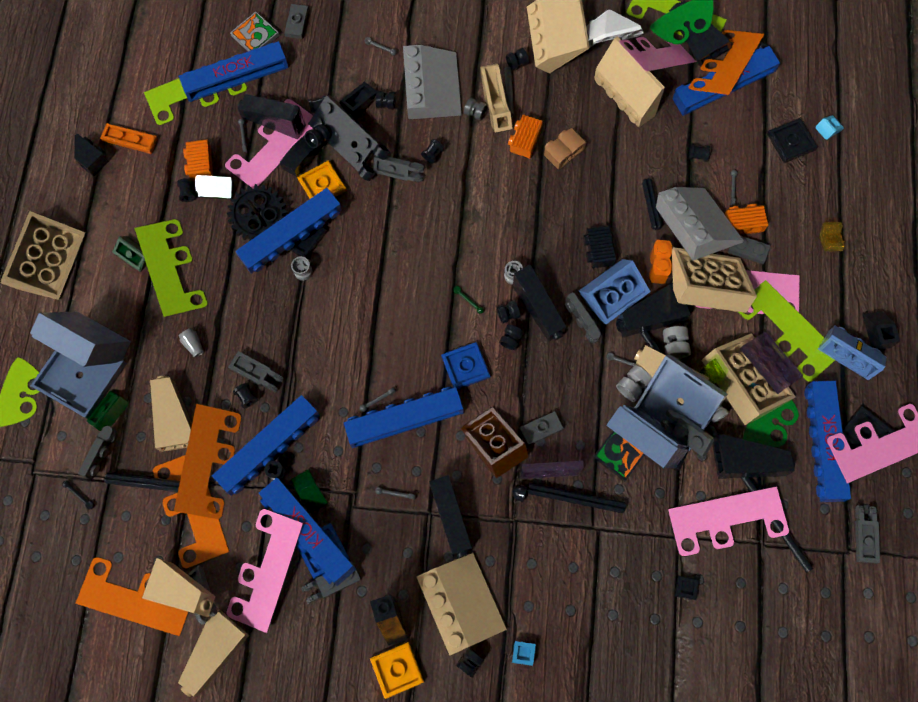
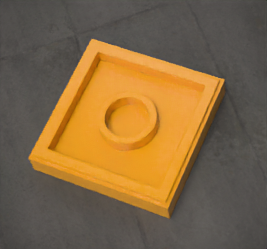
(320, 178)
(396, 670)

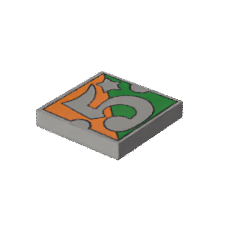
(254, 32)

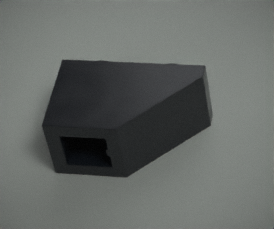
(88, 156)
(881, 330)

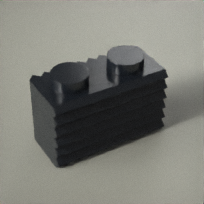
(599, 246)

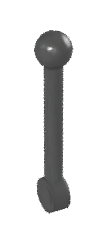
(368, 41)
(241, 122)
(734, 173)
(610, 356)
(363, 407)
(379, 490)

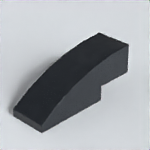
(358, 99)
(299, 156)

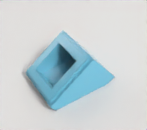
(829, 127)

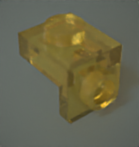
(831, 237)

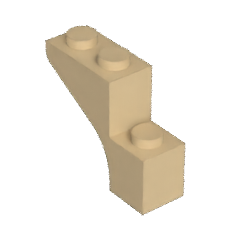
(495, 98)

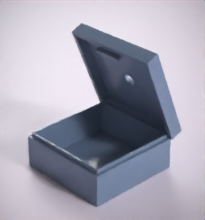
(78, 347)
(642, 424)

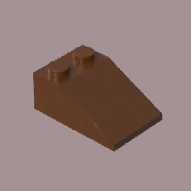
(495, 442)

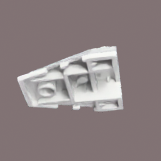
(611, 25)

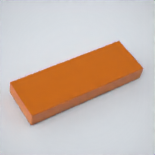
(129, 138)

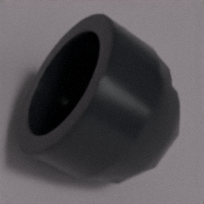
(519, 492)

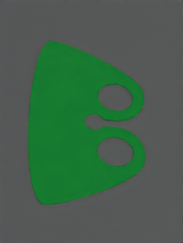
(674, 20)
(760, 429)

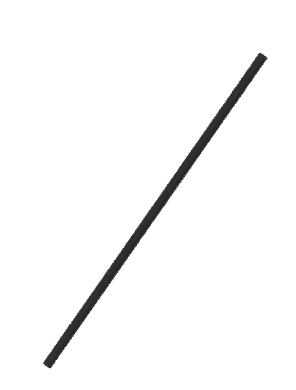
(747, 481)

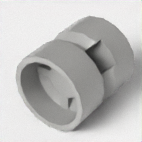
(676, 342)
(632, 386)

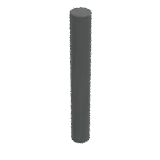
(509, 91)

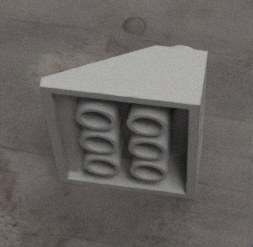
(431, 82)
(696, 221)

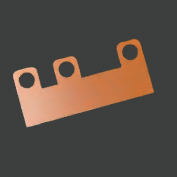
(732, 66)
(200, 454)
(207, 531)
(127, 603)

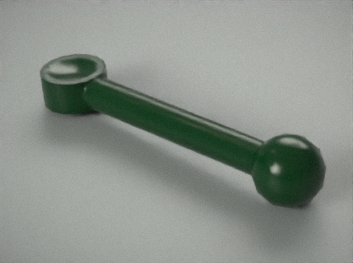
(457, 290)

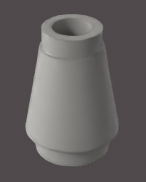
(191, 342)

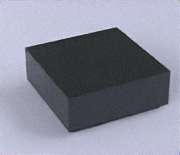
(686, 588)

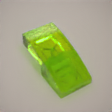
(714, 372)

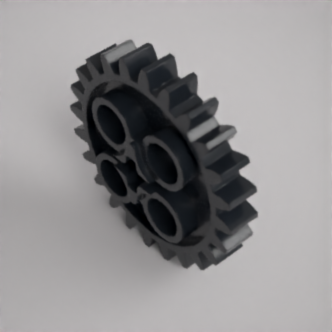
(243, 221)

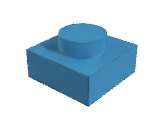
(523, 653)

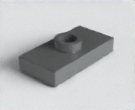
(296, 21)
(541, 428)

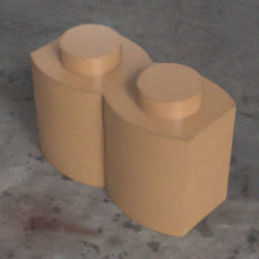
(564, 148)

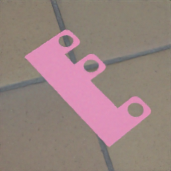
(659, 58)
(270, 155)
(785, 284)
(876, 451)
(722, 513)
(271, 575)

